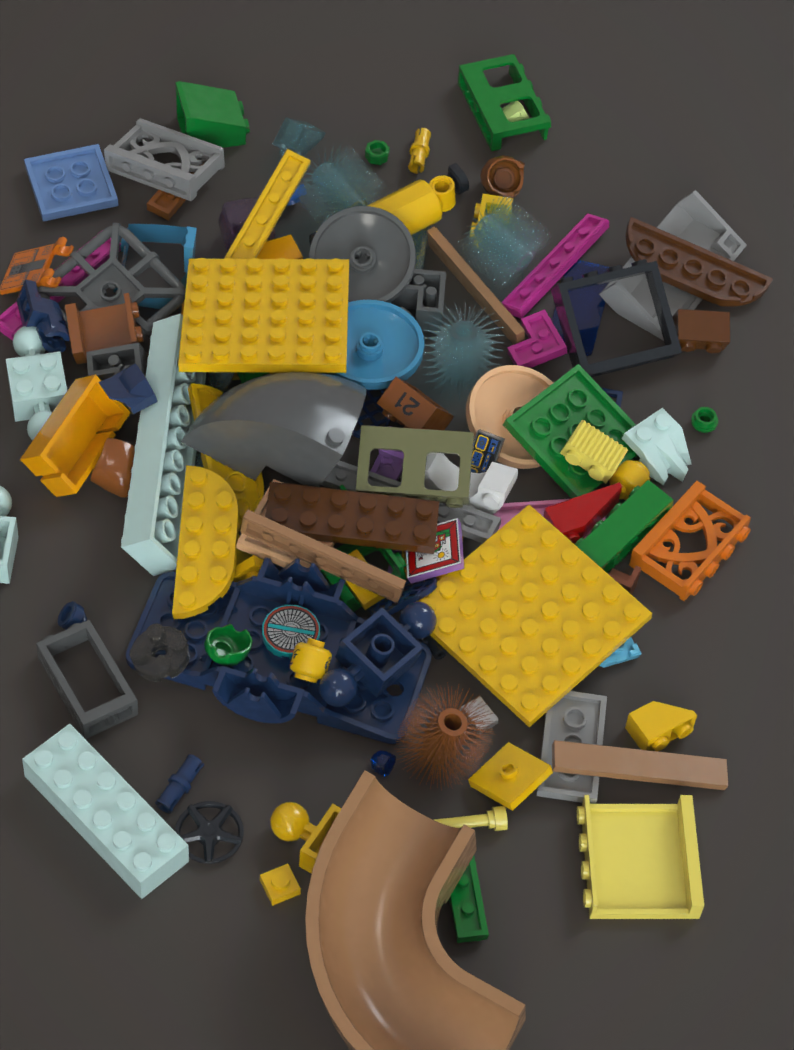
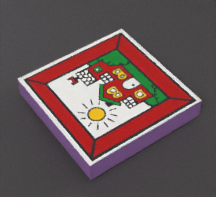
(446, 557)

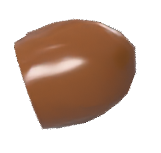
(502, 176)
(114, 467)

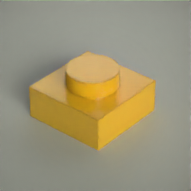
(280, 884)

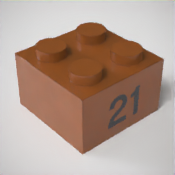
(412, 407)

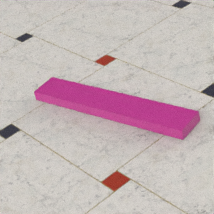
(555, 265)
(10, 319)

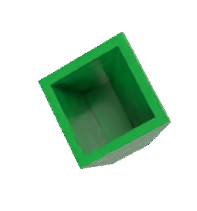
(211, 114)

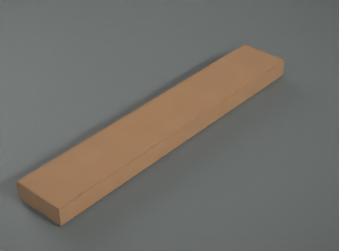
(475, 286)
(323, 556)
(639, 765)

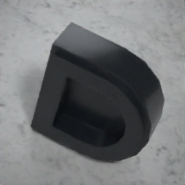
(459, 178)

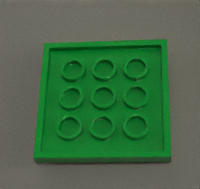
(552, 417)

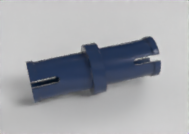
(179, 784)

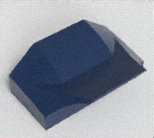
(130, 388)

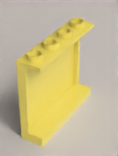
(640, 860)

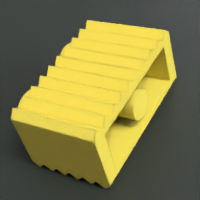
(593, 451)

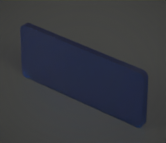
(586, 304)

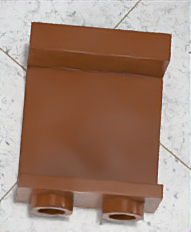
(102, 327)

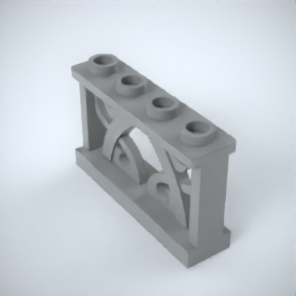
(168, 177)

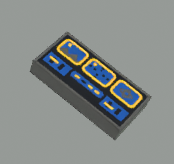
(486, 450)

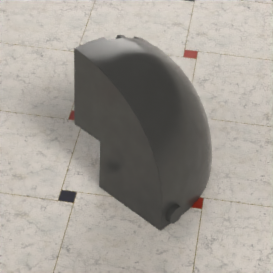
(281, 422)

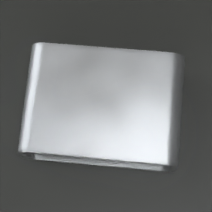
(493, 717)

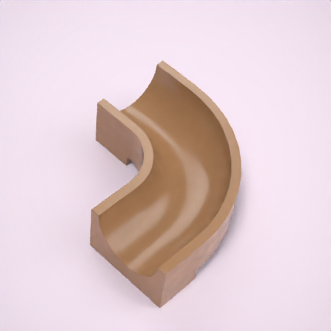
(377, 938)

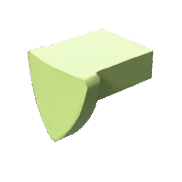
(515, 112)

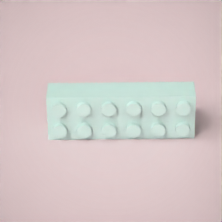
(106, 811)

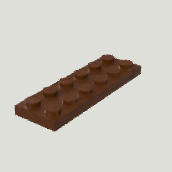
(355, 517)

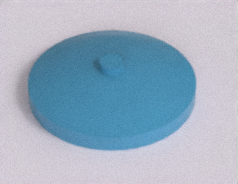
(381, 344)

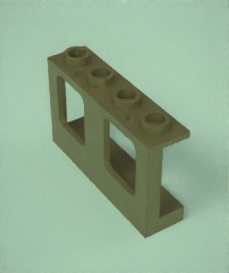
(416, 446)

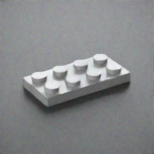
(575, 719)

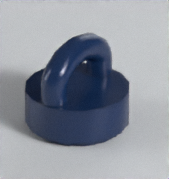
(71, 614)

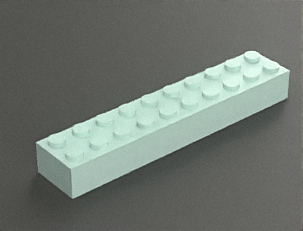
(160, 456)

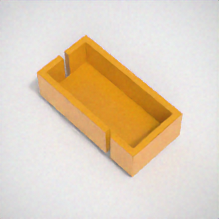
(68, 441)

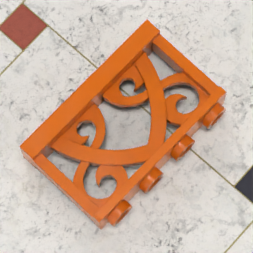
(689, 507)

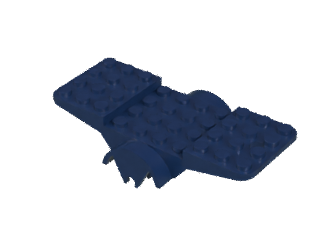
(263, 683)

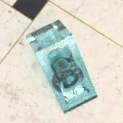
(297, 136)

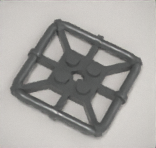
(114, 275)

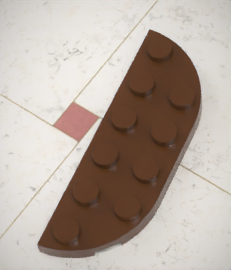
(694, 267)

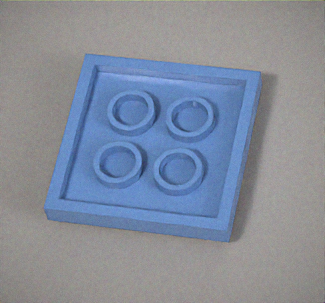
(71, 182)

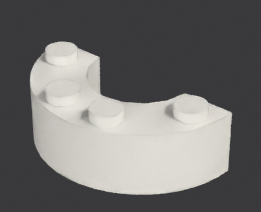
(487, 489)

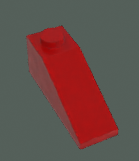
(580, 514)

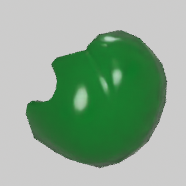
(227, 645)

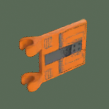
(34, 266)

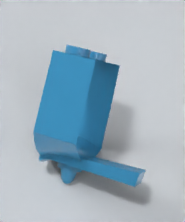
(162, 234)

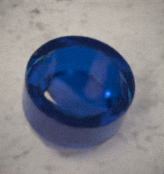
(383, 762)

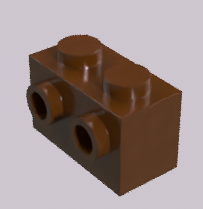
(702, 330)

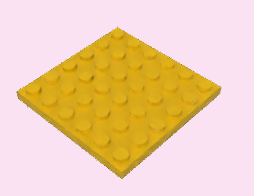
(265, 316)
(532, 615)

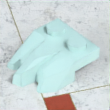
(660, 446)

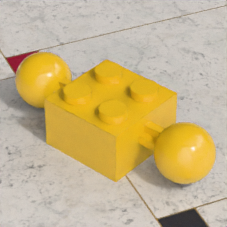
(292, 822)

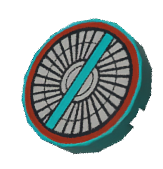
(287, 627)

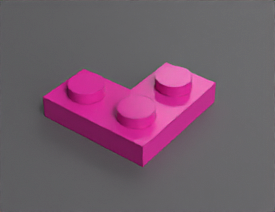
(543, 342)

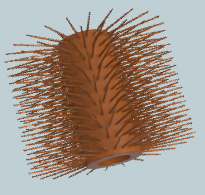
(444, 736)

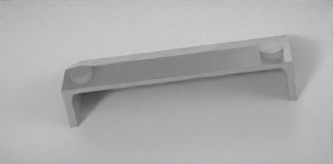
(689, 220)

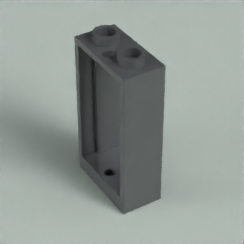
(105, 715)

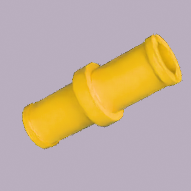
(419, 150)

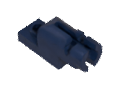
(44, 315)

